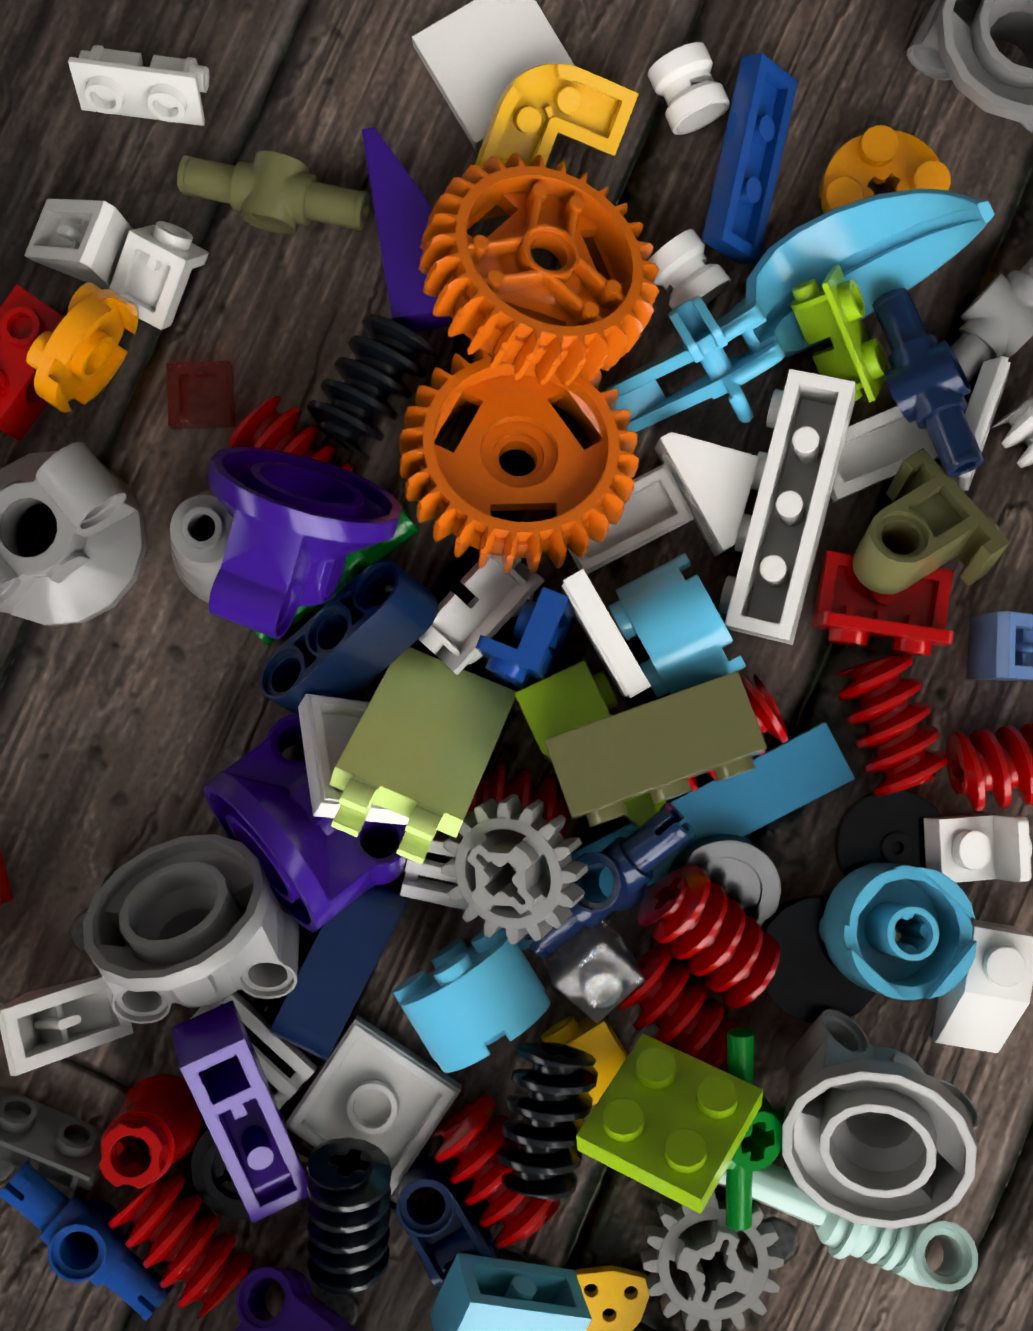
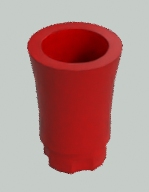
(151, 1131)

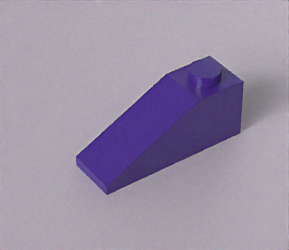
(401, 221)
(240, 1110)

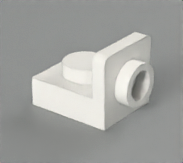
(156, 270)
(979, 847)

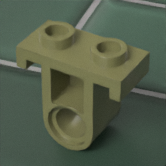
(928, 528)

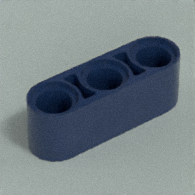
(351, 637)
(338, 971)

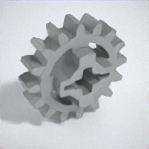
(520, 900)
(724, 1285)

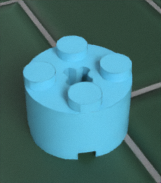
(675, 627)
(933, 923)
(472, 999)

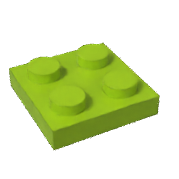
(670, 1122)

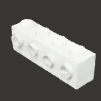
(790, 506)

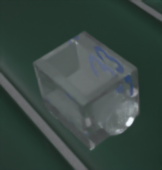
(595, 970)

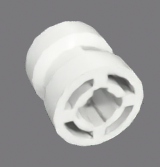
(688, 88)
(684, 270)

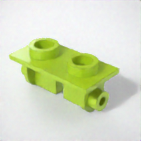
(837, 313)

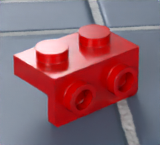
(853, 612)

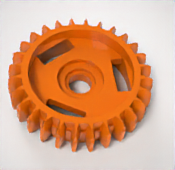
(512, 306)
(465, 486)

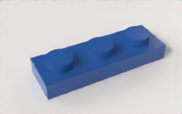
(750, 159)

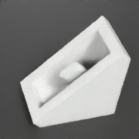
(80, 239)
(712, 483)
(59, 1023)

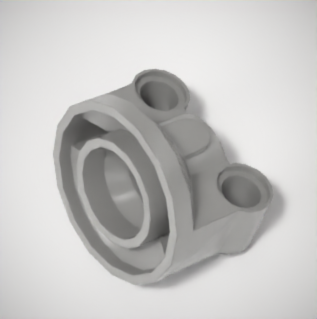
(960, 47)
(95, 544)
(190, 929)
(873, 1129)

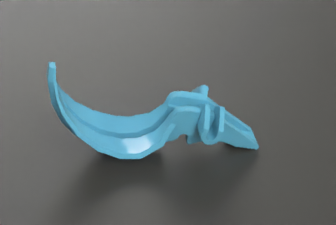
(876, 241)

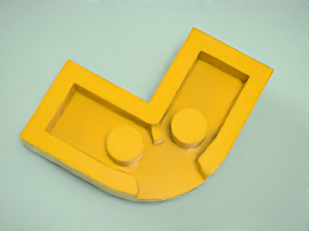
(554, 102)

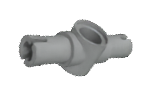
(996, 321)

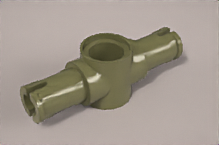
(274, 192)

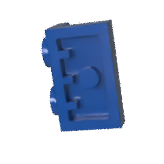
(542, 635)

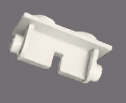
(120, 85)
(495, 601)

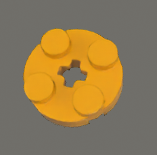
(879, 158)
(83, 348)

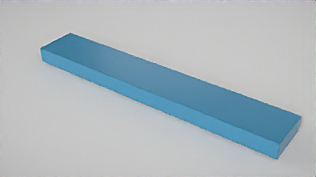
(780, 783)

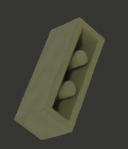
(656, 749)

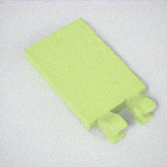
(420, 749)

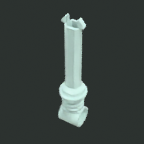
(890, 1249)

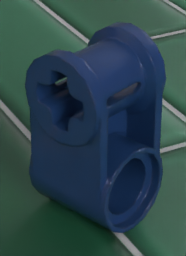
(443, 1227)

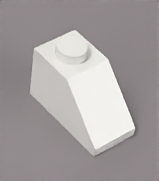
(993, 992)

